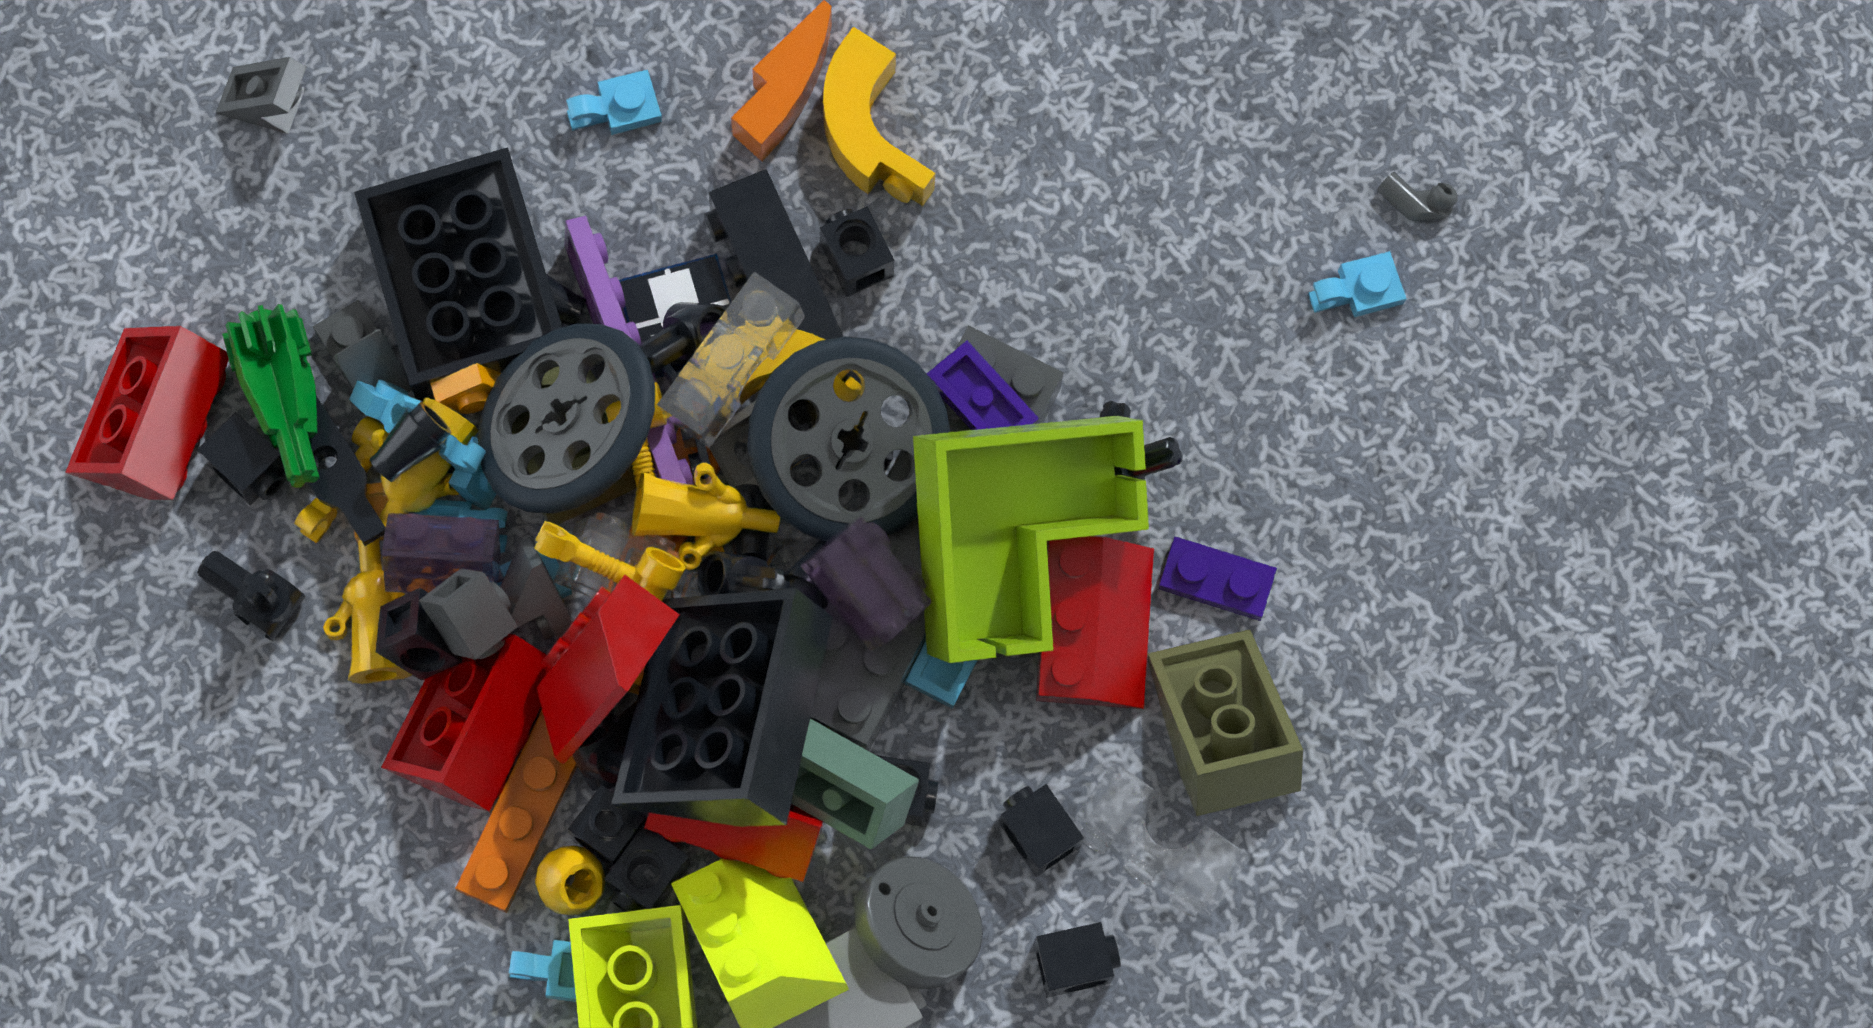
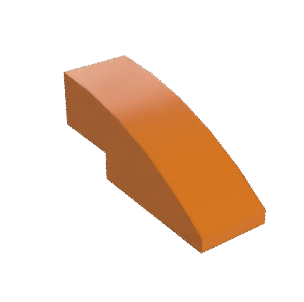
(784, 84)

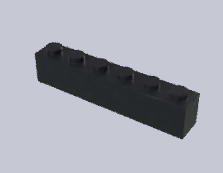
(765, 242)

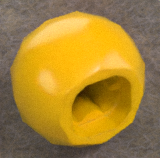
(587, 884)

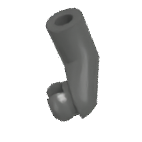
(1418, 205)

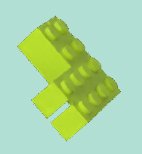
(987, 517)

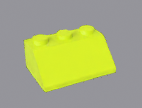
(759, 942)
(633, 969)

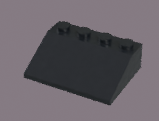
(458, 267)
(725, 709)

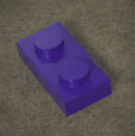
(978, 391)
(1217, 578)

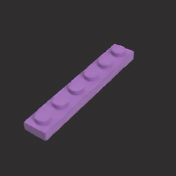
(604, 303)

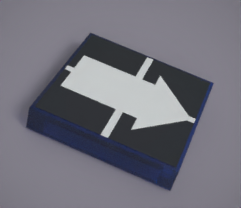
(655, 291)

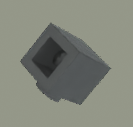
(470, 614)

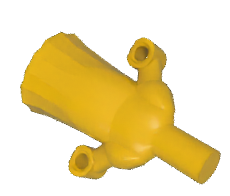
(429, 479)
(703, 510)
(363, 600)

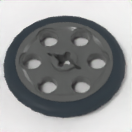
(810, 377)
(612, 445)

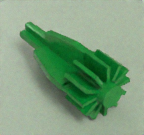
(273, 371)

